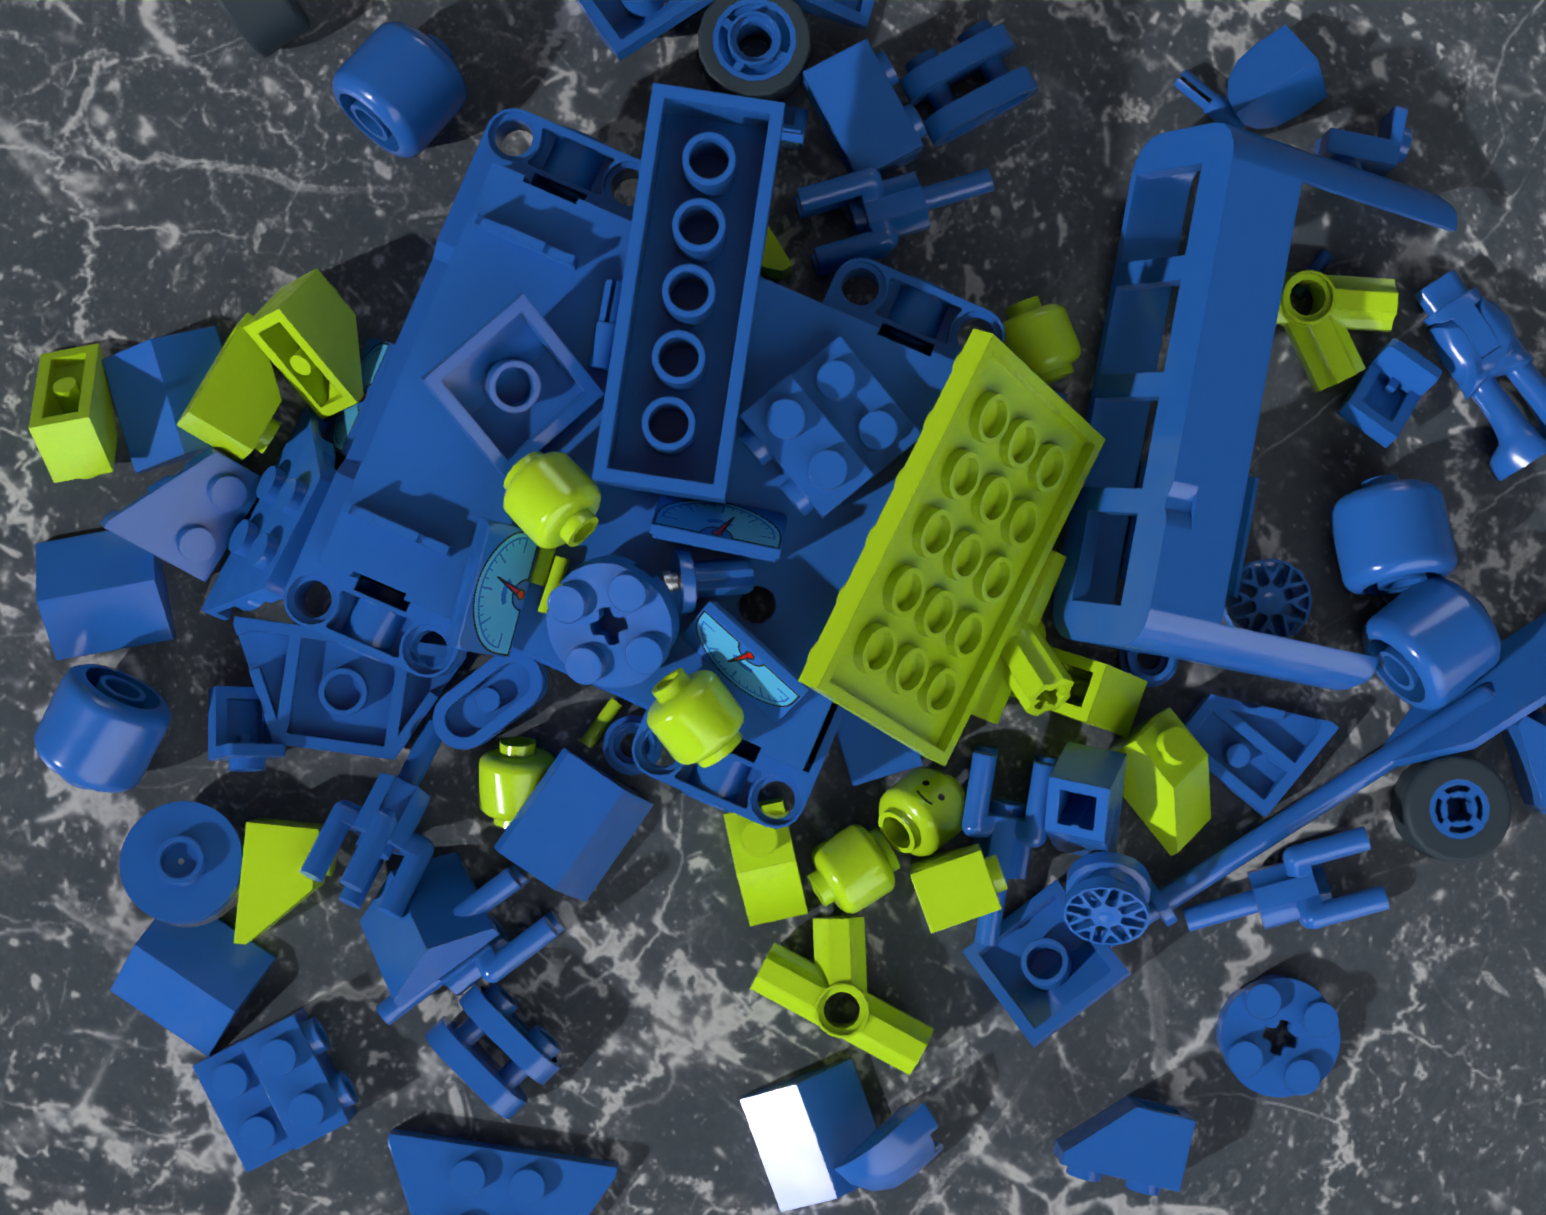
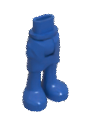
(1476, 347)

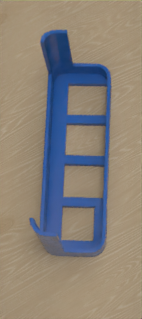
(1204, 397)

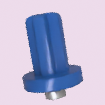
(706, 578)

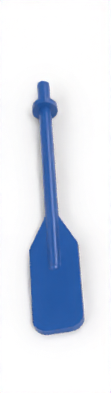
(1473, 717)

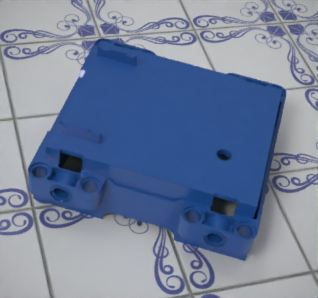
(414, 484)

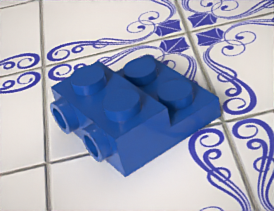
(827, 429)
(277, 1089)

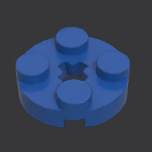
(630, 593)
(1297, 1066)

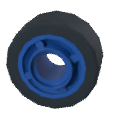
(762, 77)

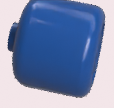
(400, 88)
(1392, 535)
(1432, 643)
(102, 728)

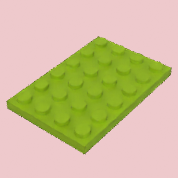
(954, 551)

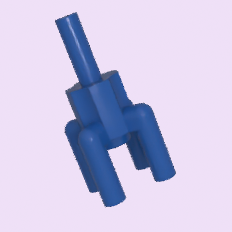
(880, 210)
(1004, 825)
(384, 827)
(1296, 889)
(495, 958)

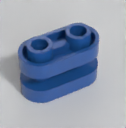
(978, 51)
(490, 700)
(493, 1013)

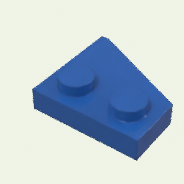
(189, 513)
(1256, 747)

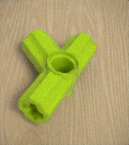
(1338, 305)
(1027, 660)
(837, 968)

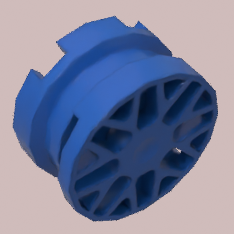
(1270, 599)
(1110, 894)

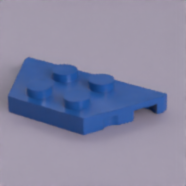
(274, 534)
(332, 696)
(494, 1179)

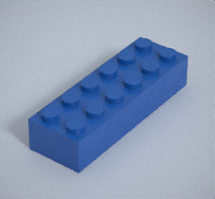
(689, 293)

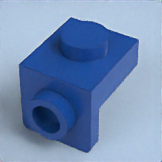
(1370, 152)
(1388, 391)
(239, 729)

